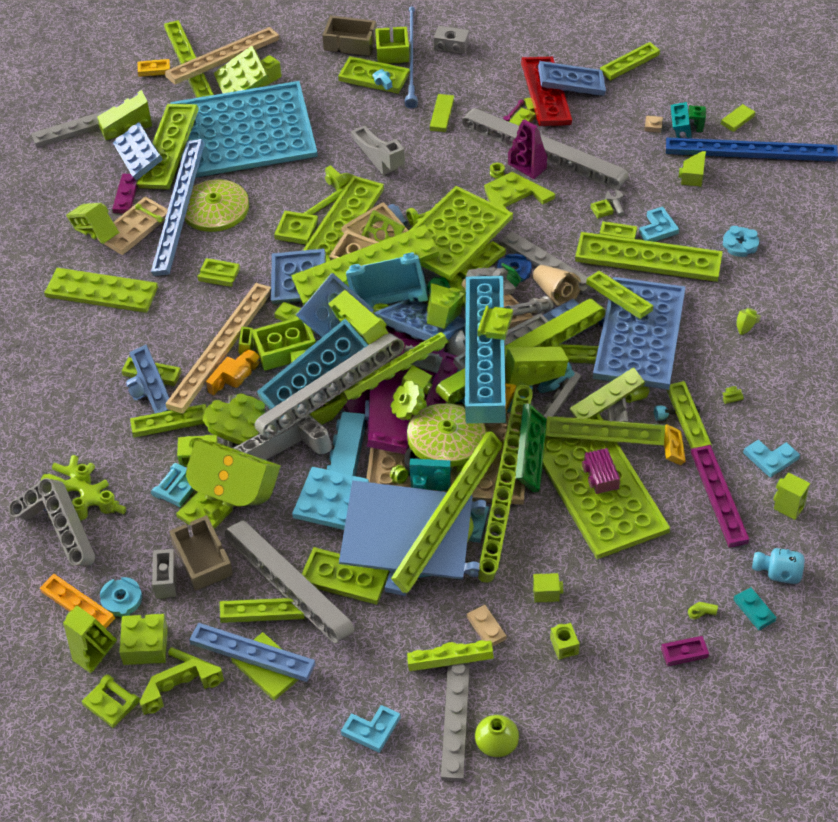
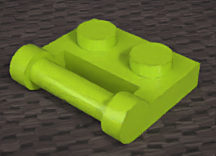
(105, 706)

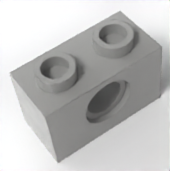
(451, 39)
(164, 573)

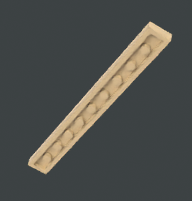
(218, 349)

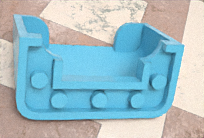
(389, 280)

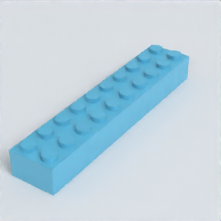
(483, 355)

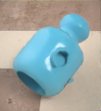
(781, 565)

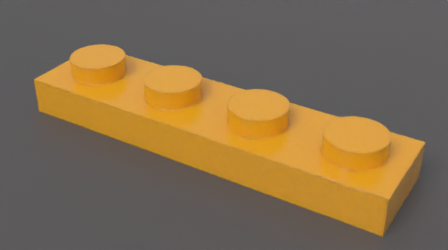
(69, 597)

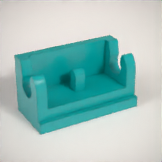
(681, 119)

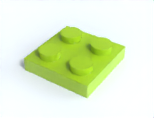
(296, 227)

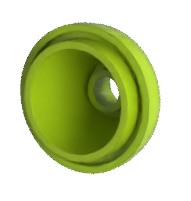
(496, 742)

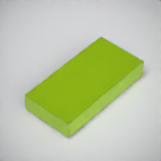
(738, 118)

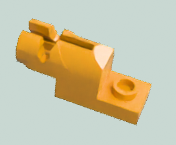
(232, 371)

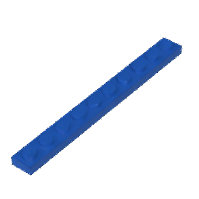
(752, 149)

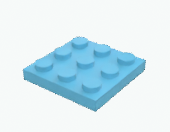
(325, 498)

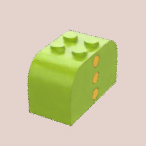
(230, 474)

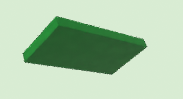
(531, 448)

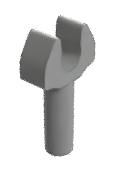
(616, 201)

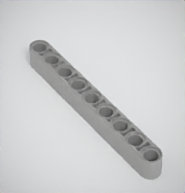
(321, 386)
(289, 581)

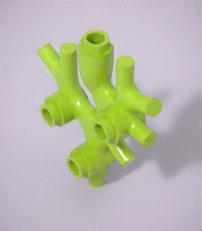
(90, 494)

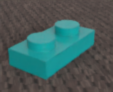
(754, 608)

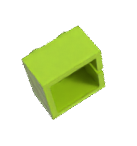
(392, 51)
(143, 639)

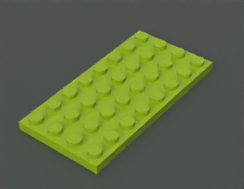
(606, 519)

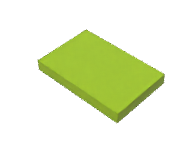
(270, 682)

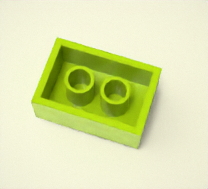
(279, 339)

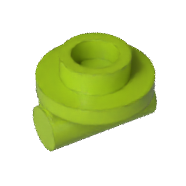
(732, 394)

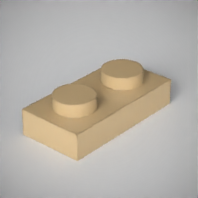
(486, 625)

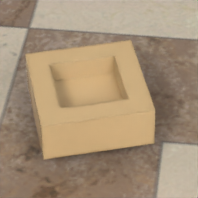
(653, 124)

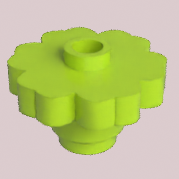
(408, 400)

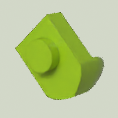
(335, 178)
(746, 320)

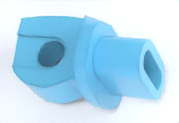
(382, 77)

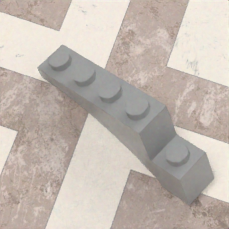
(384, 155)

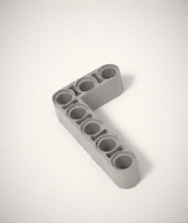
(305, 430)
(55, 498)

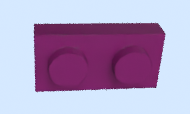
(684, 651)

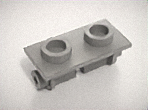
(431, 363)
(617, 411)

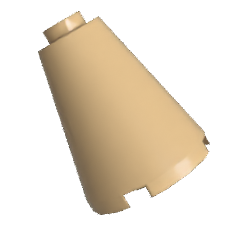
(557, 283)

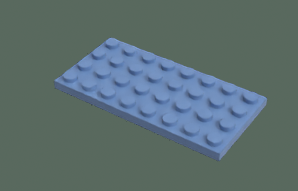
(644, 342)

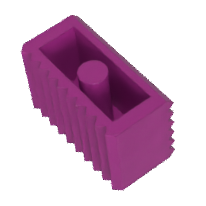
(601, 471)

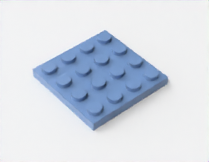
(412, 319)

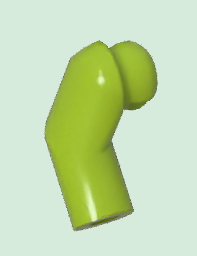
(701, 608)

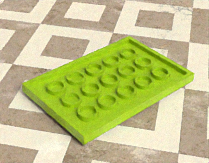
(460, 229)

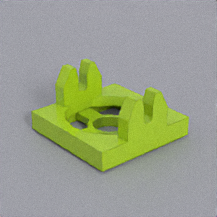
(375, 217)

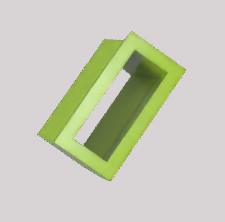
(246, 340)

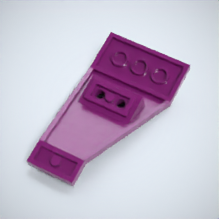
(384, 428)

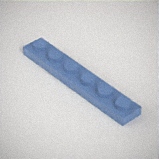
(252, 652)

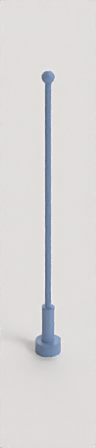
(411, 100)

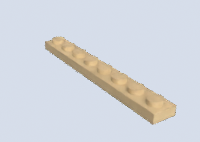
(220, 56)

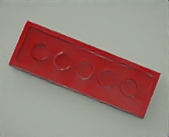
(548, 103)

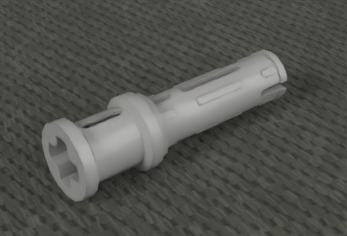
(534, 306)

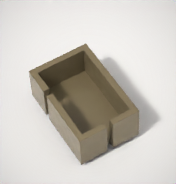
(349, 35)
(201, 553)

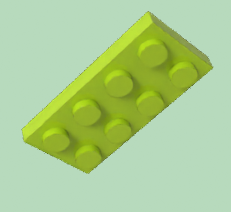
(361, 72)
(349, 581)

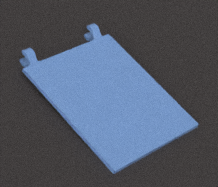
(388, 520)

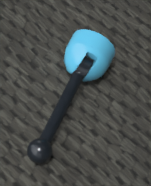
(661, 412)

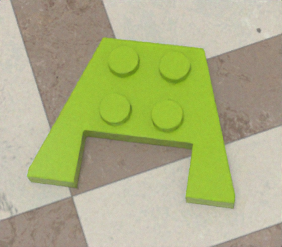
(514, 188)

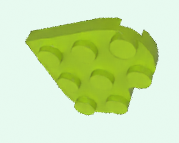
(235, 419)

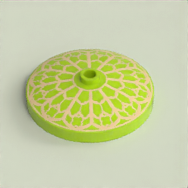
(216, 205)
(443, 434)

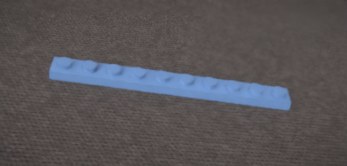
(177, 208)

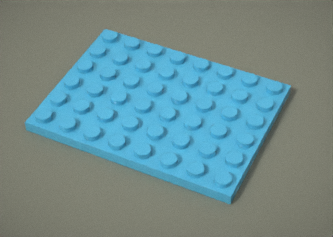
(252, 128)

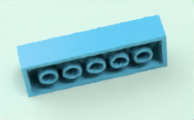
(315, 362)

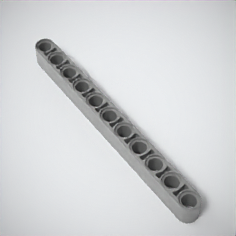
(557, 153)

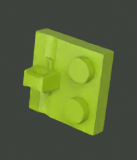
(200, 506)

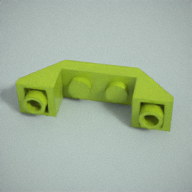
(183, 673)

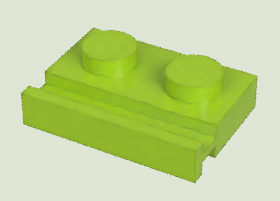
(218, 272)
(495, 322)

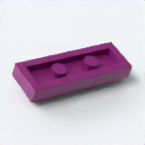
(125, 194)

